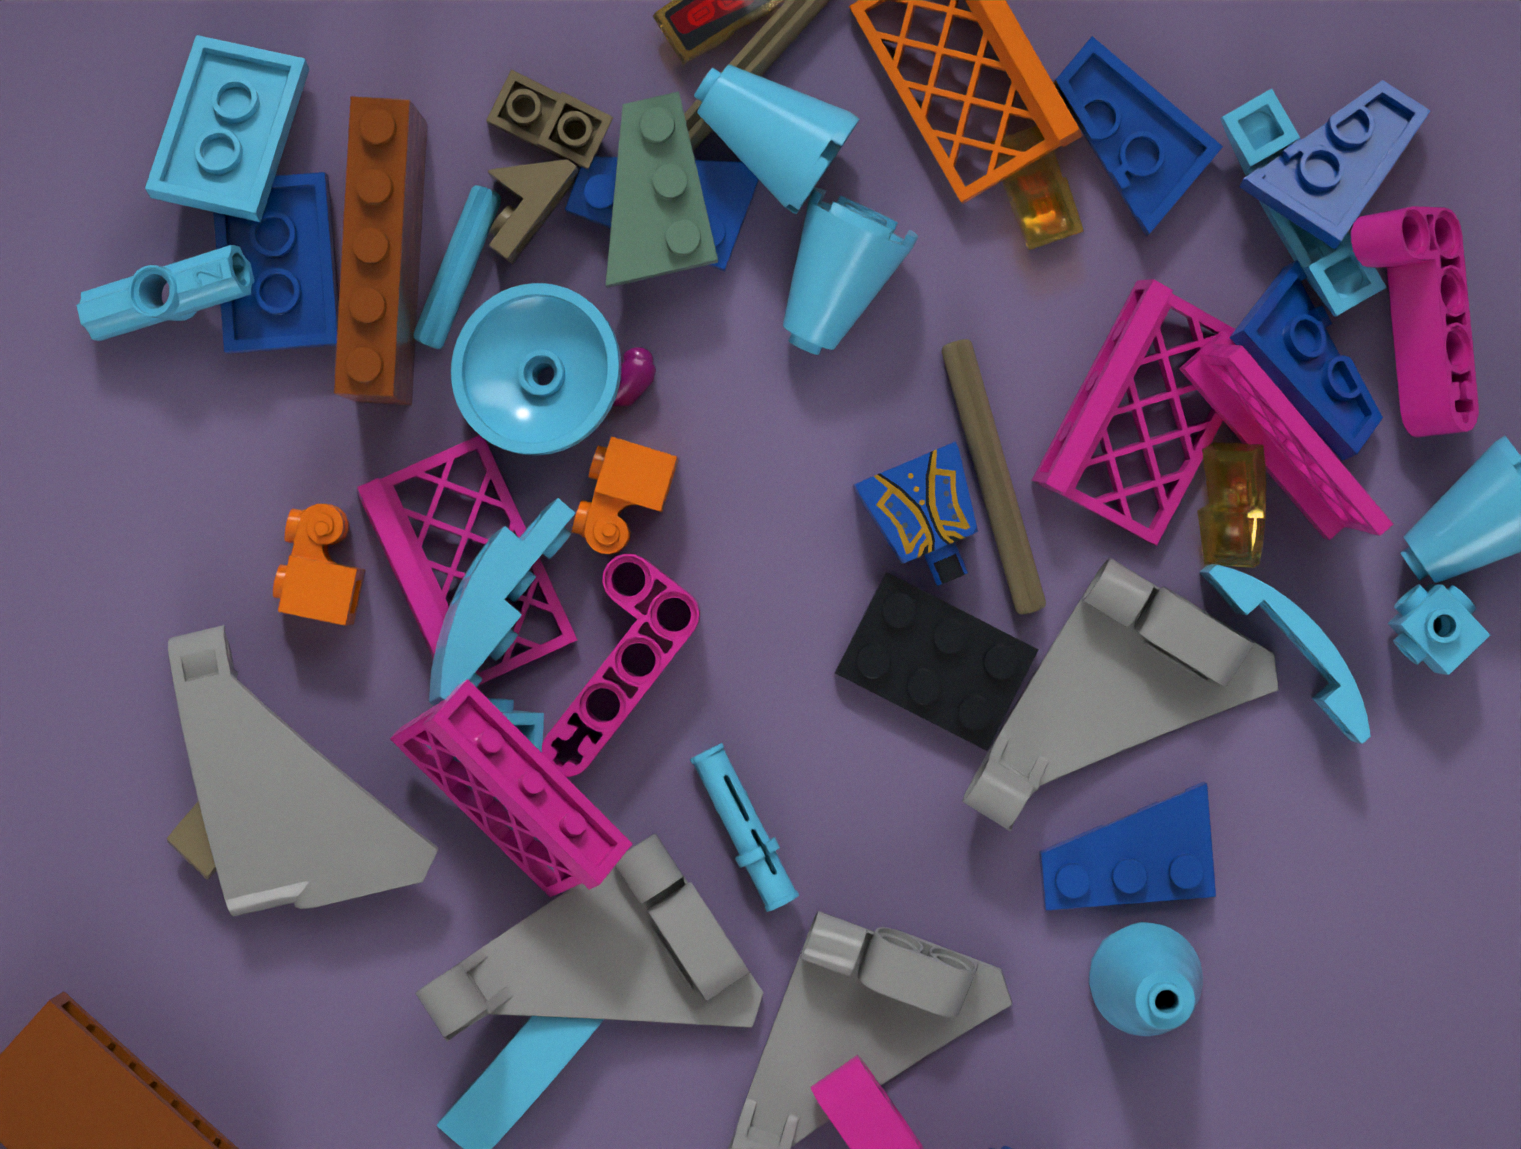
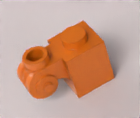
(625, 477)
(312, 581)

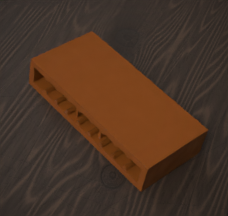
(380, 251)
(83, 1089)

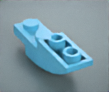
(479, 616)

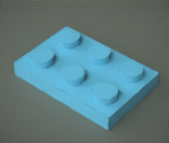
(227, 128)

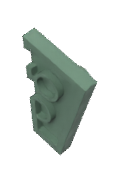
(658, 196)

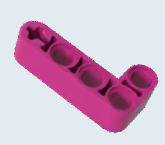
(1427, 314)
(613, 673)
(863, 1109)

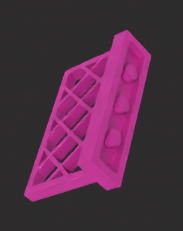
(1100, 399)
(1292, 449)
(415, 572)
(531, 789)

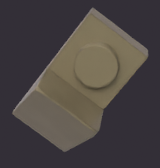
(540, 191)

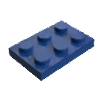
(292, 267)

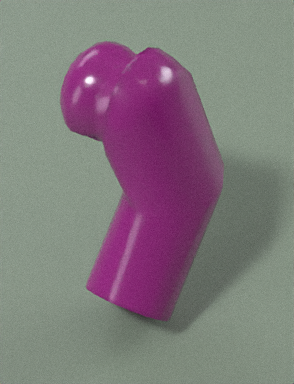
(636, 376)

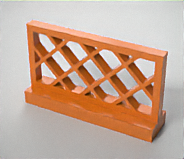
(1016, 58)

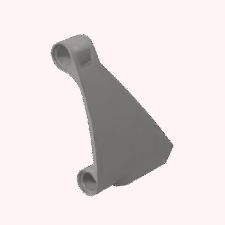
(1115, 677)
(273, 805)
(612, 952)
(862, 996)

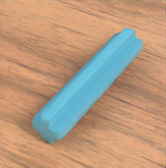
(457, 267)

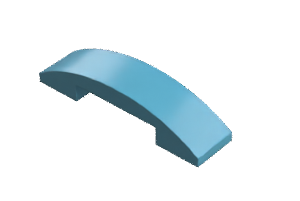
(1258, 136)
(1337, 699)
(515, 1080)

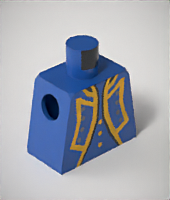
(923, 510)

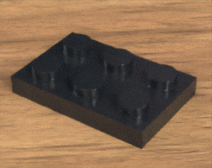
(936, 661)

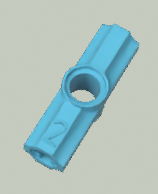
(192, 283)

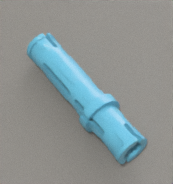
(745, 828)

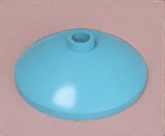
(508, 347)

